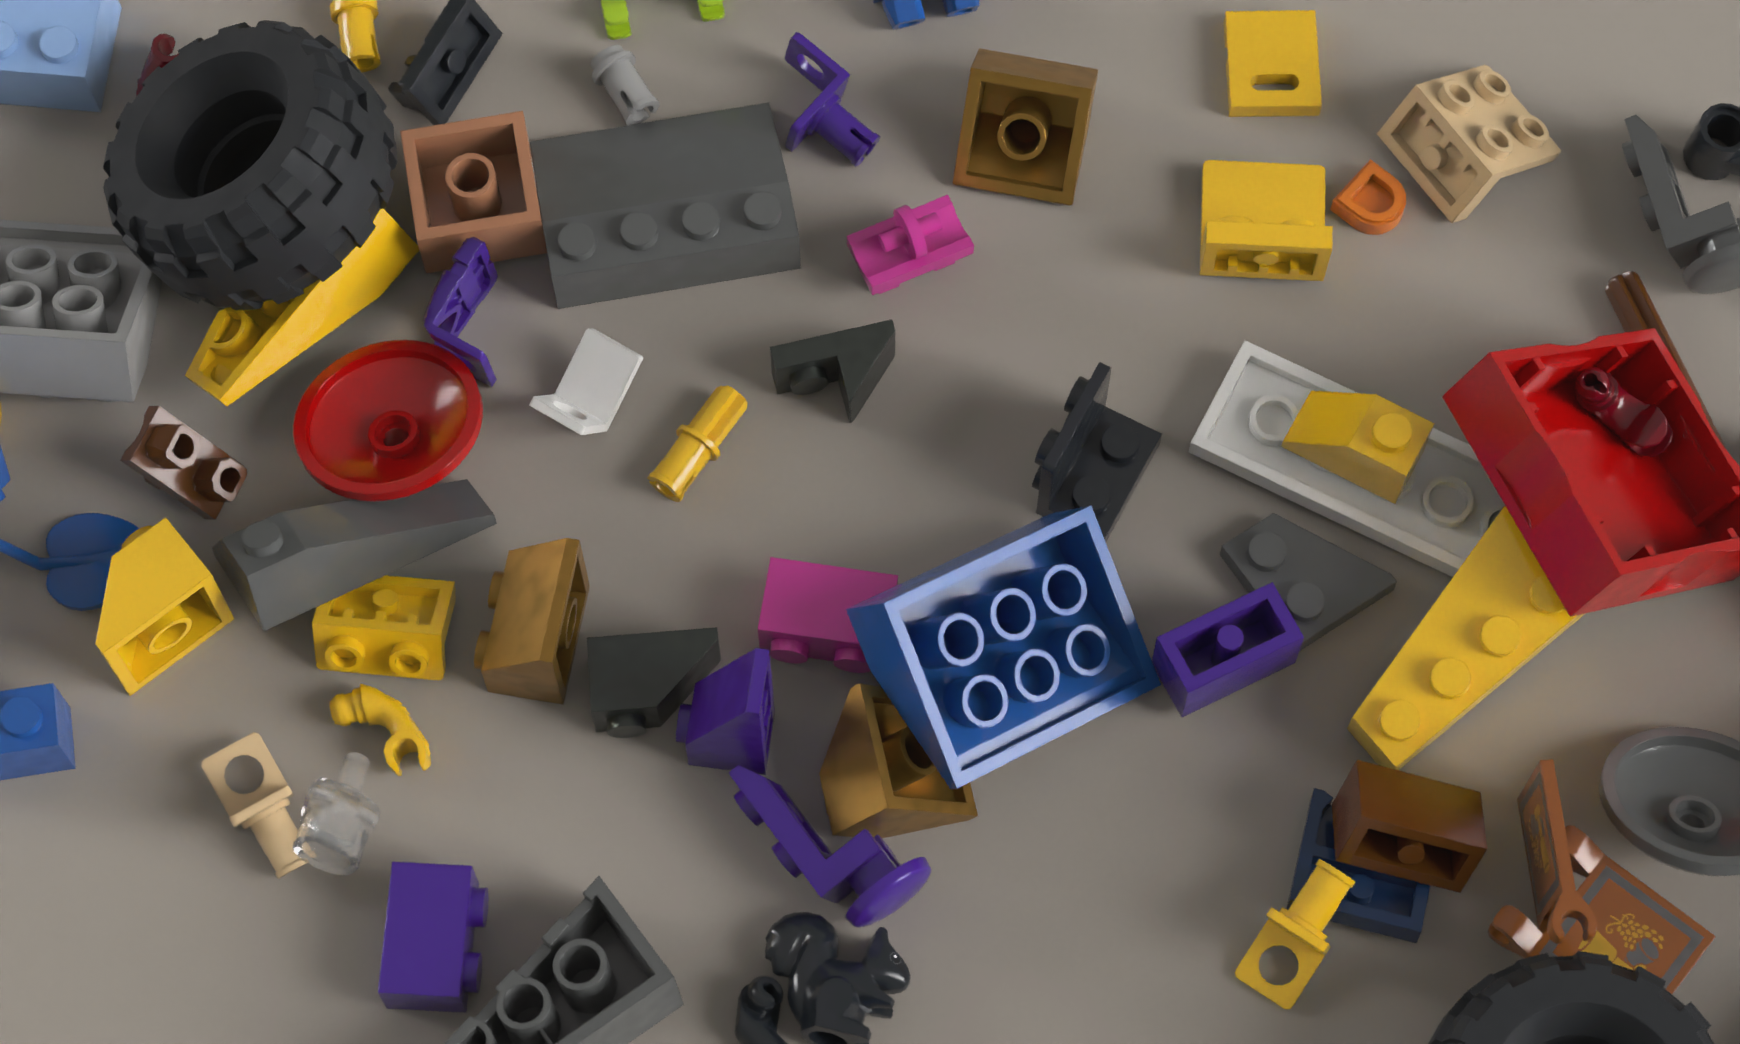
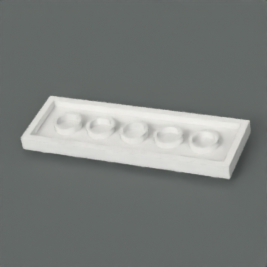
(1435, 517)

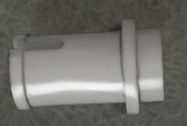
(617, 73)

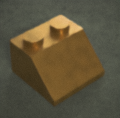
(1024, 126)
(534, 621)

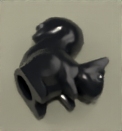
(829, 993)

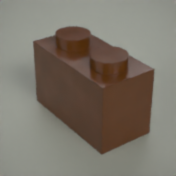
(1408, 826)

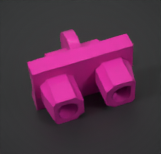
(909, 244)

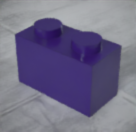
(1227, 649)
(431, 937)

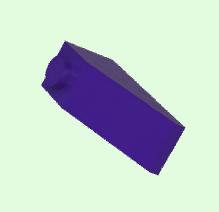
(731, 716)

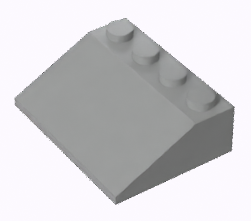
(73, 312)

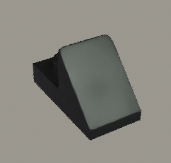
(849, 356)

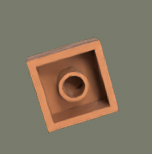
(476, 184)

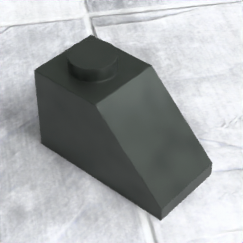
(646, 676)

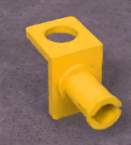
(1300, 931)

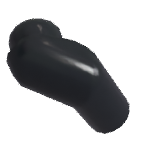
(759, 1012)

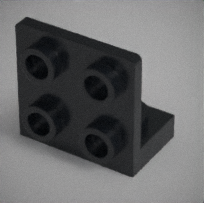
(1094, 455)

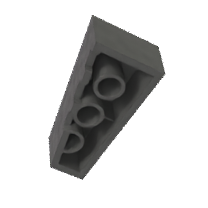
(582, 986)

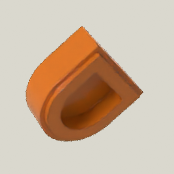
(1371, 201)

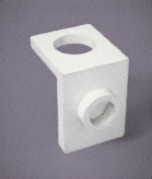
(591, 385)

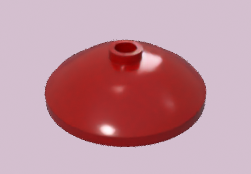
(384, 398)

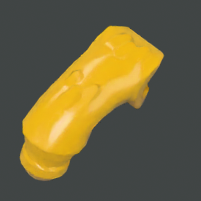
(376, 708)

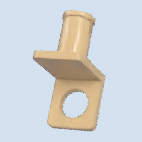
(262, 809)

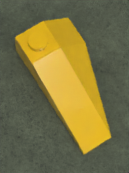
(254, 344)

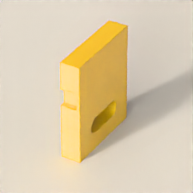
(1272, 50)

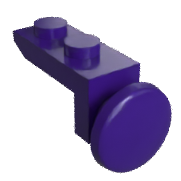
(859, 866)

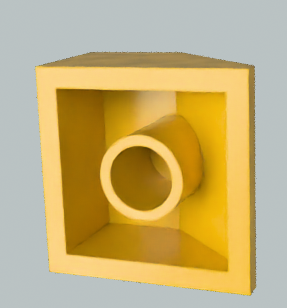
(156, 605)

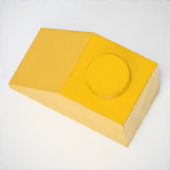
(1360, 439)

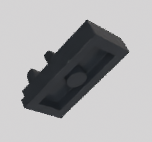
(447, 61)

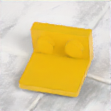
(1264, 221)

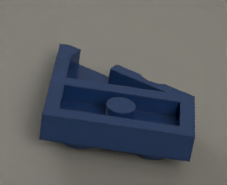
(1376, 900)

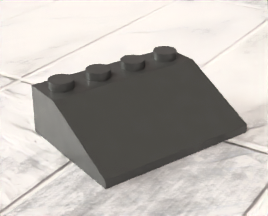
(665, 205)

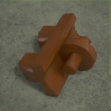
(184, 464)

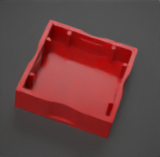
(1588, 505)

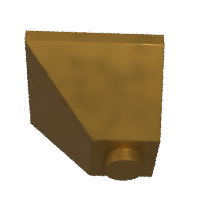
(882, 776)

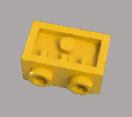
(386, 628)

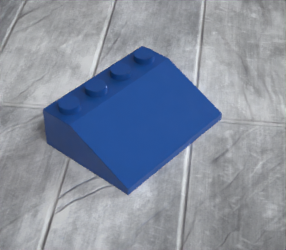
(1007, 645)

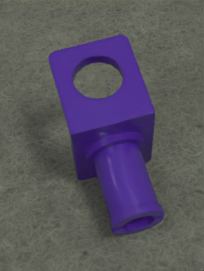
(825, 113)

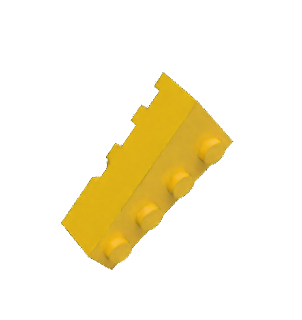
(1468, 644)

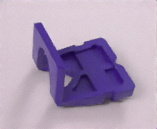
(455, 303)

